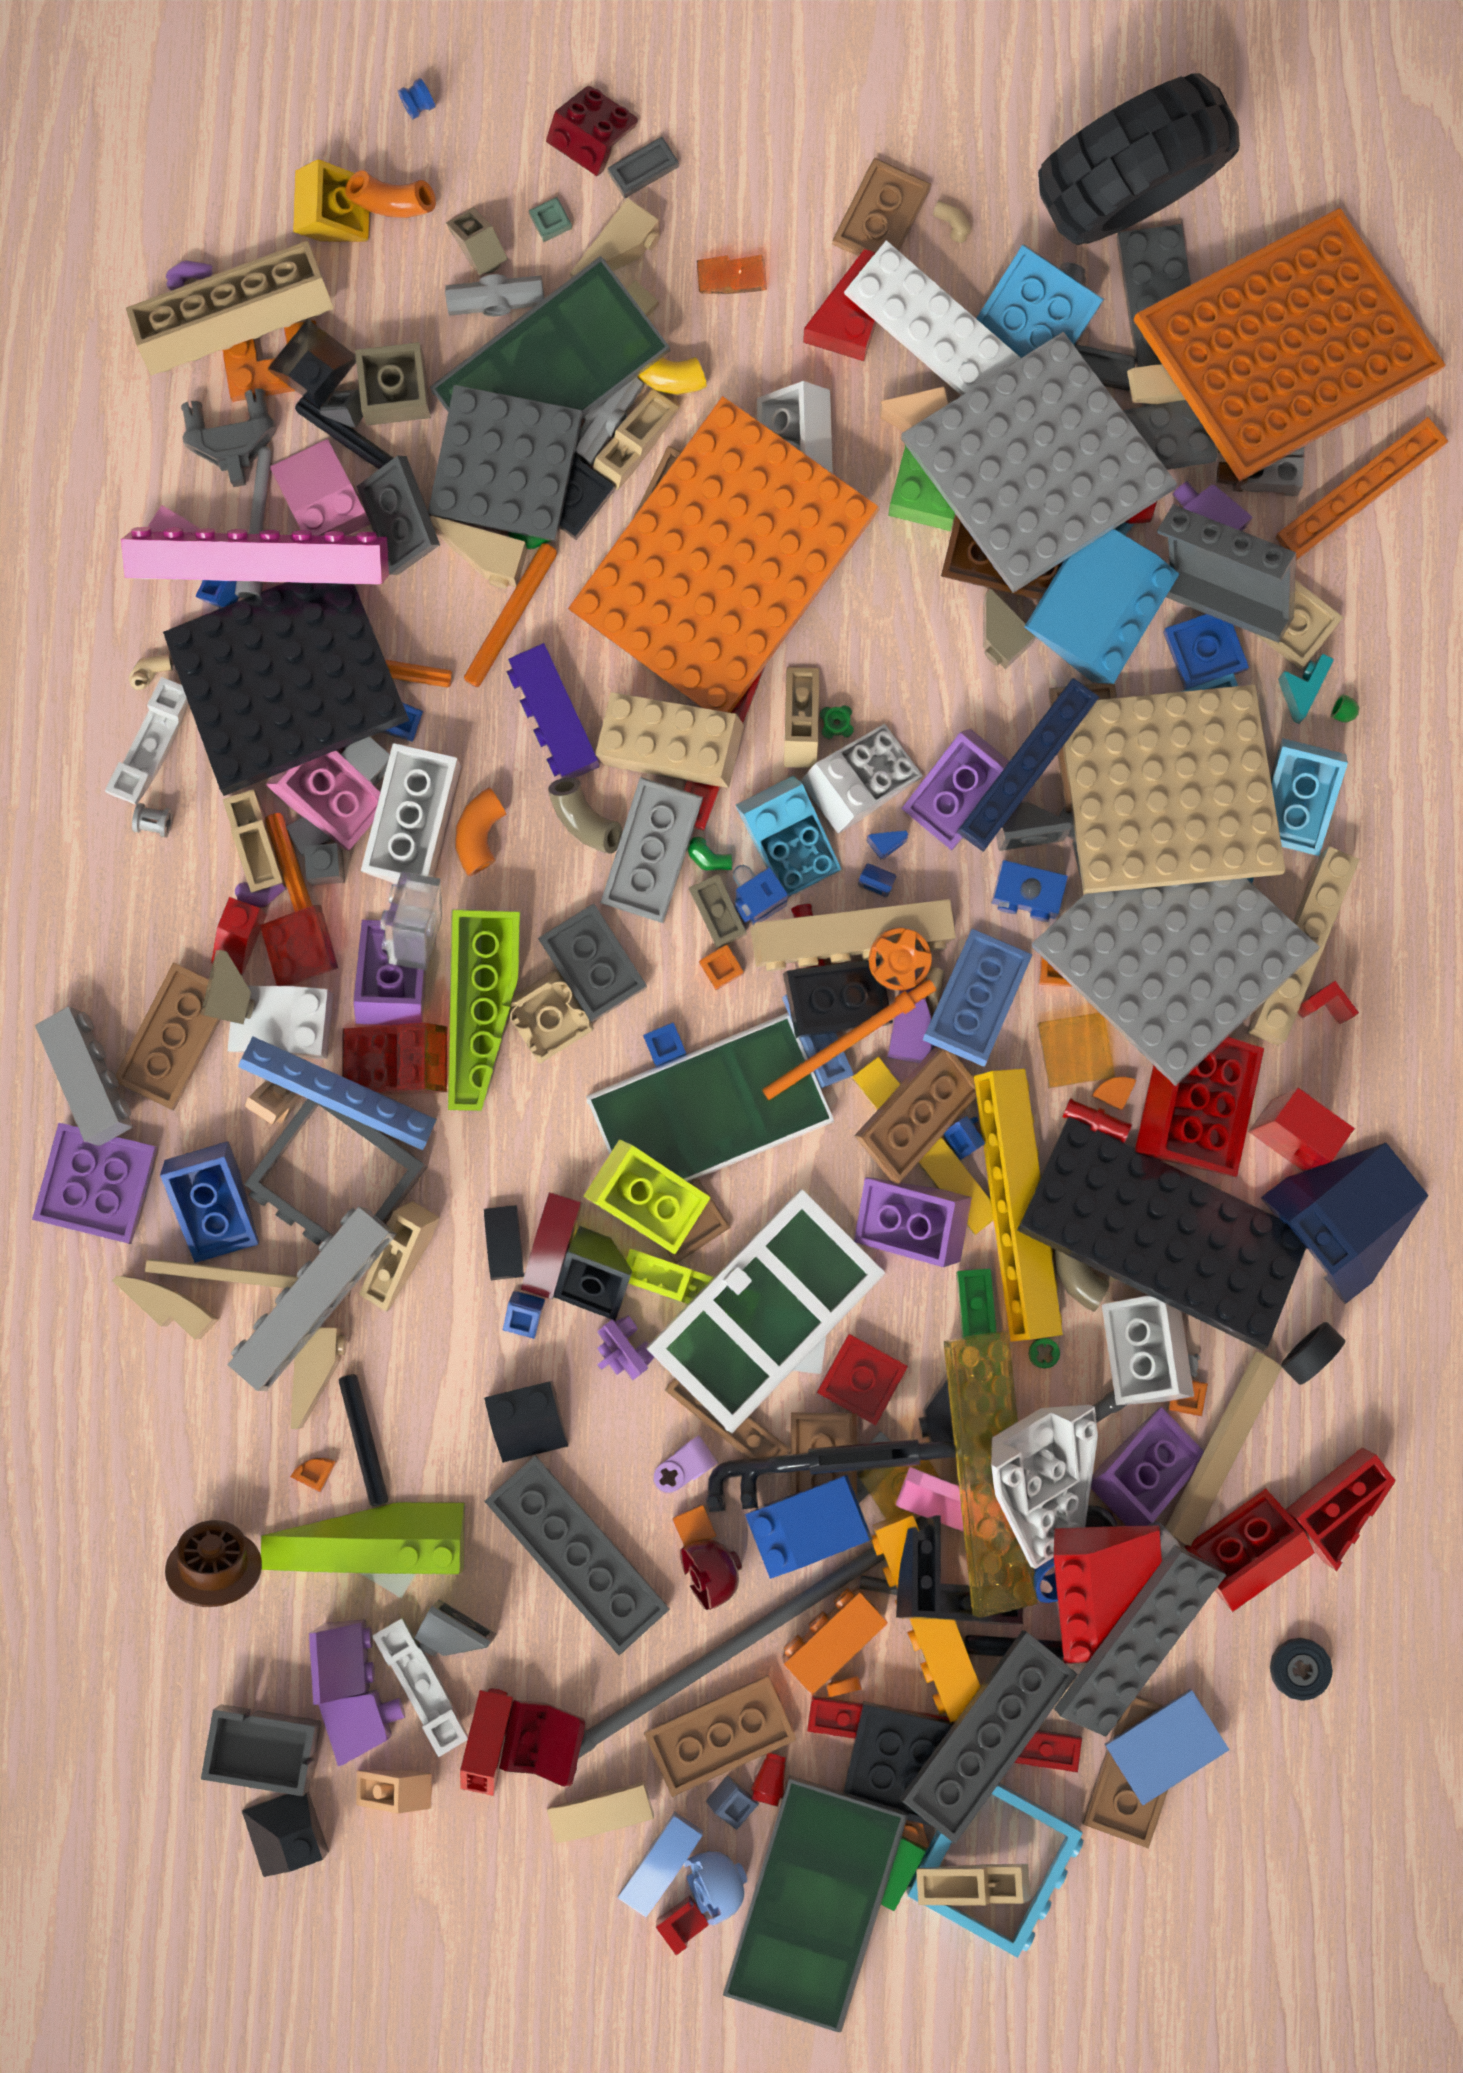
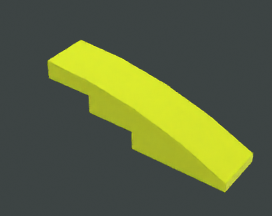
(665, 1277)

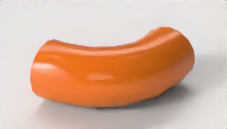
(390, 199)
(473, 831)

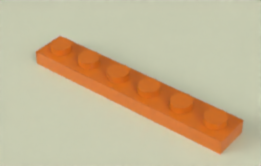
(1362, 488)

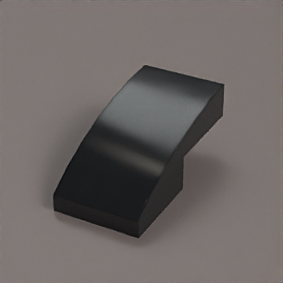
(503, 1242)

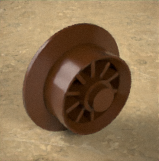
(213, 1565)

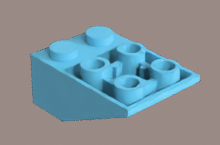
(789, 835)

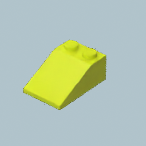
(647, 1196)

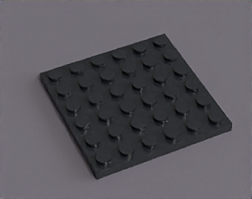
(283, 679)

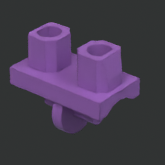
(619, 1351)

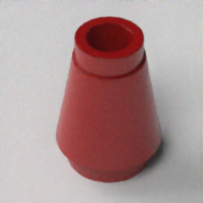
(770, 1780)

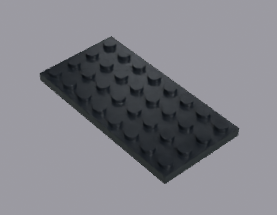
(1164, 1233)

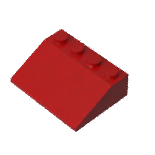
(1206, 1113)
(1098, 1579)

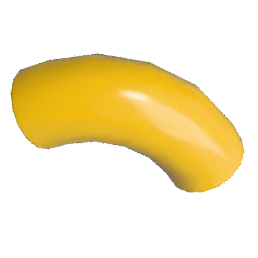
(674, 376)

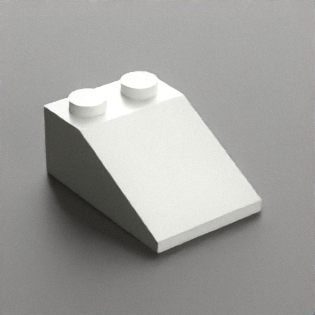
(287, 1018)

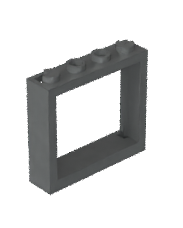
(289, 1213)

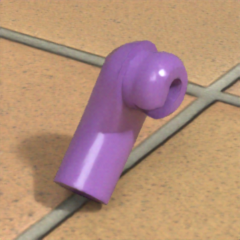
(185, 270)
(259, 898)

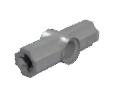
(494, 295)
(604, 420)

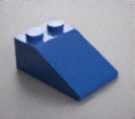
(209, 1201)
(808, 1526)

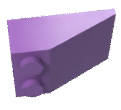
(955, 786)
(384, 990)
(913, 1221)
(1147, 1470)
(340, 1660)

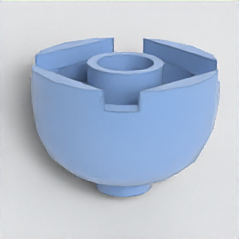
(716, 1884)

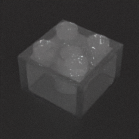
(412, 920)

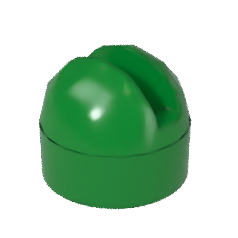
(1345, 709)

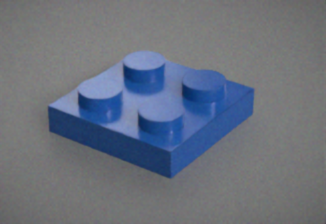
(1205, 650)

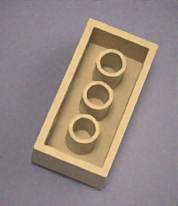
(669, 739)

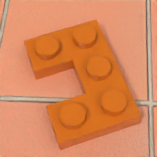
(247, 373)

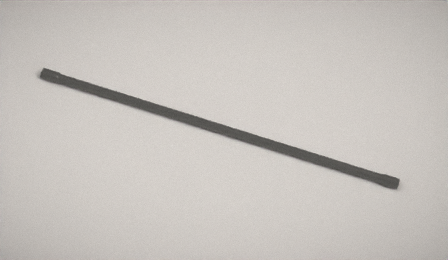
(759, 1630)

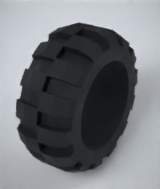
(1138, 158)

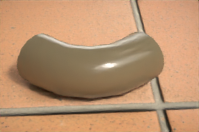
(581, 819)
(1080, 1281)

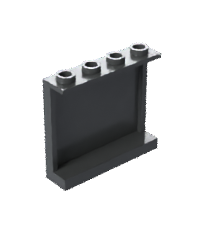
(1230, 573)

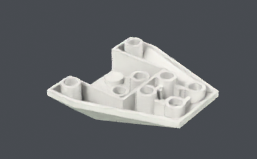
(1045, 1475)

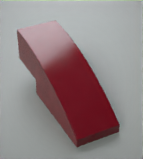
(551, 1245)

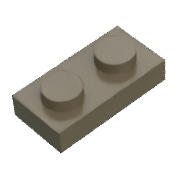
(717, 911)

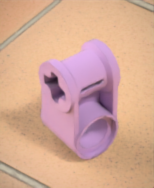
(689, 1462)

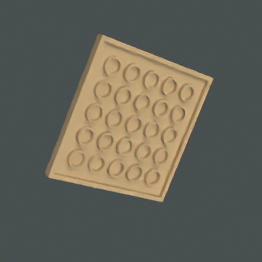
(1172, 791)

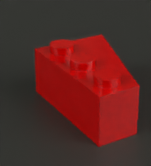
(841, 323)
(1341, 1505)

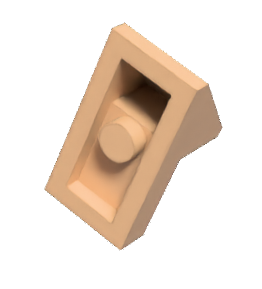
(272, 1102)

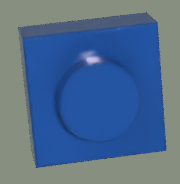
(664, 1044)

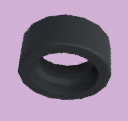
(1313, 1353)

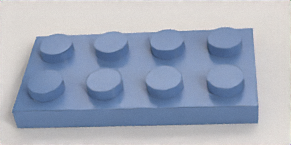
(977, 997)

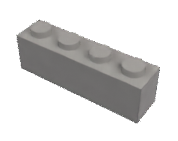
(84, 1076)

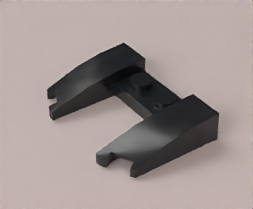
(920, 1586)

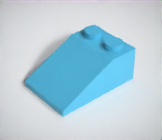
(1305, 793)

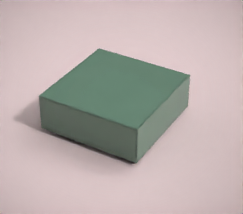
(550, 219)

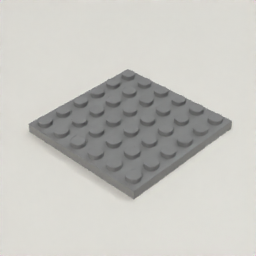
(1038, 461)
(1176, 963)

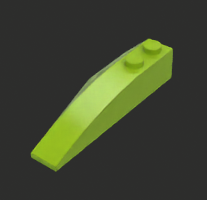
(481, 992)
(375, 1541)

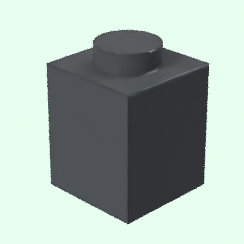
(324, 864)

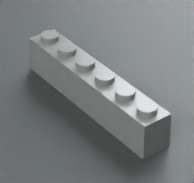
(311, 1299)

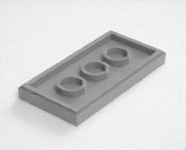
(652, 850)

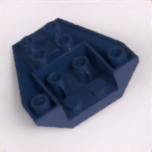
(1350, 1214)

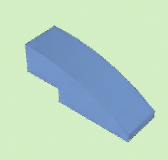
(661, 1864)

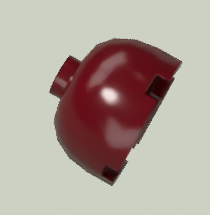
(712, 1571)

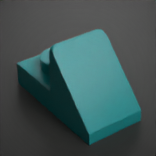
(1301, 693)

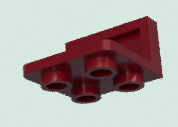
(589, 128)
(543, 1742)

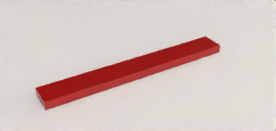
(1043, 1750)

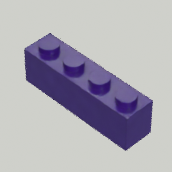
(553, 713)

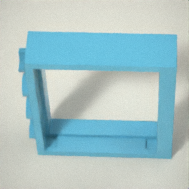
(1040, 1904)

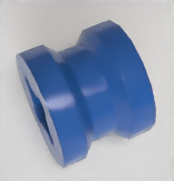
(416, 98)

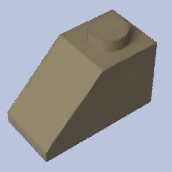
(477, 241)
(1003, 632)
(226, 992)

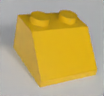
(323, 208)

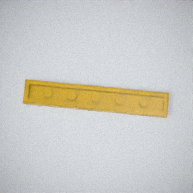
(940, 1161)

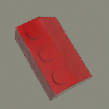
(1252, 1548)

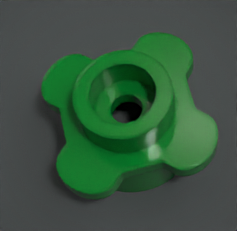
(843, 715)

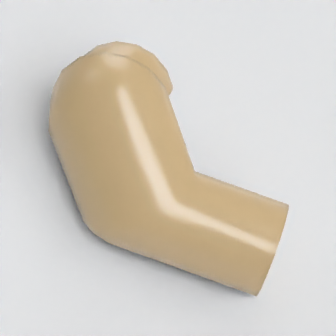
(956, 218)
(147, 668)
(936, 976)

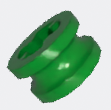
(1054, 1353)

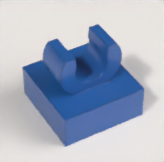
(964, 1137)

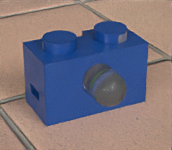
(1029, 890)
(758, 895)

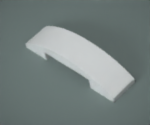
(151, 743)
(421, 1686)

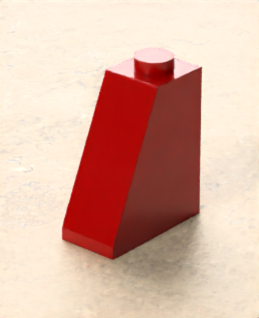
(486, 1742)

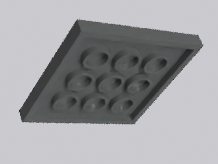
(505, 463)

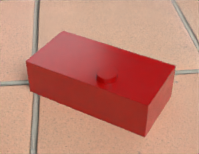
(1301, 1129)

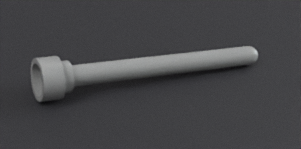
(249, 588)

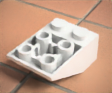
(860, 778)

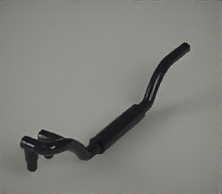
(821, 1461)

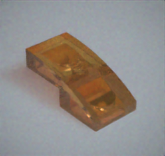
(733, 276)

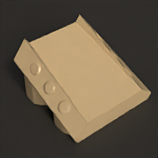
(548, 1016)

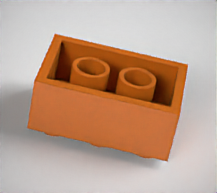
(833, 1639)

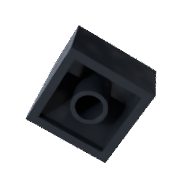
(526, 1421)

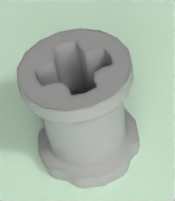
(141, 822)

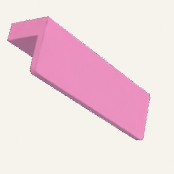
(931, 1497)

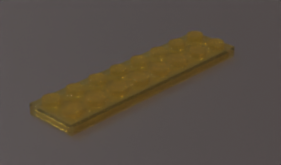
(981, 1408)

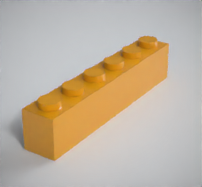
(939, 1640)

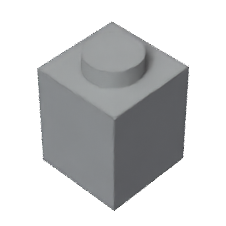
(368, 759)

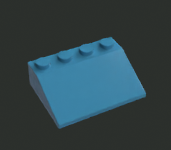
(1102, 605)

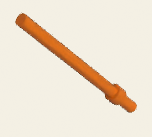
(903, 1003)

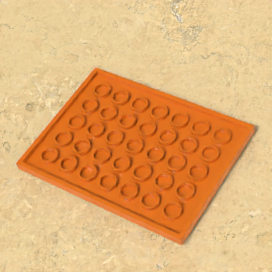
(1289, 343)
(723, 558)

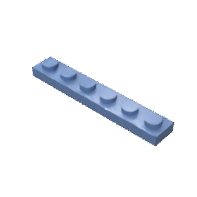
(337, 1093)

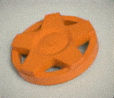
(900, 959)

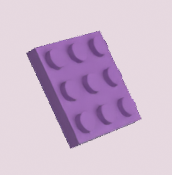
(94, 1185)

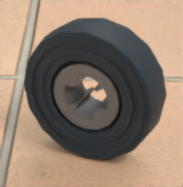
(1292, 1684)

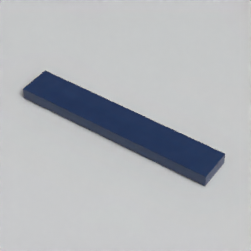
(1028, 764)

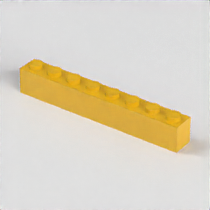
(1012, 1179)

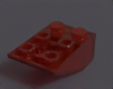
(397, 1058)

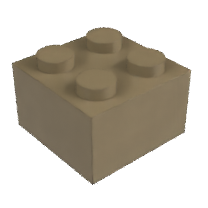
(392, 383)

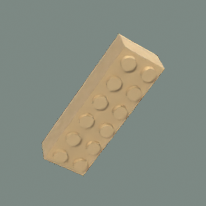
(228, 308)

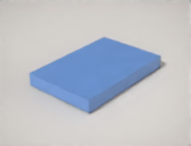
(1166, 1747)

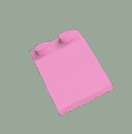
(320, 491)
(329, 796)

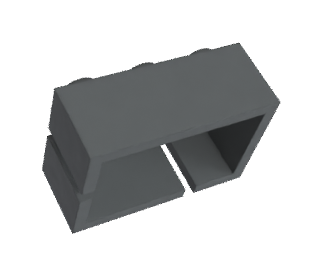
(260, 1750)

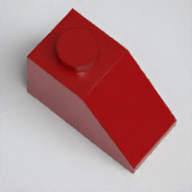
(238, 931)

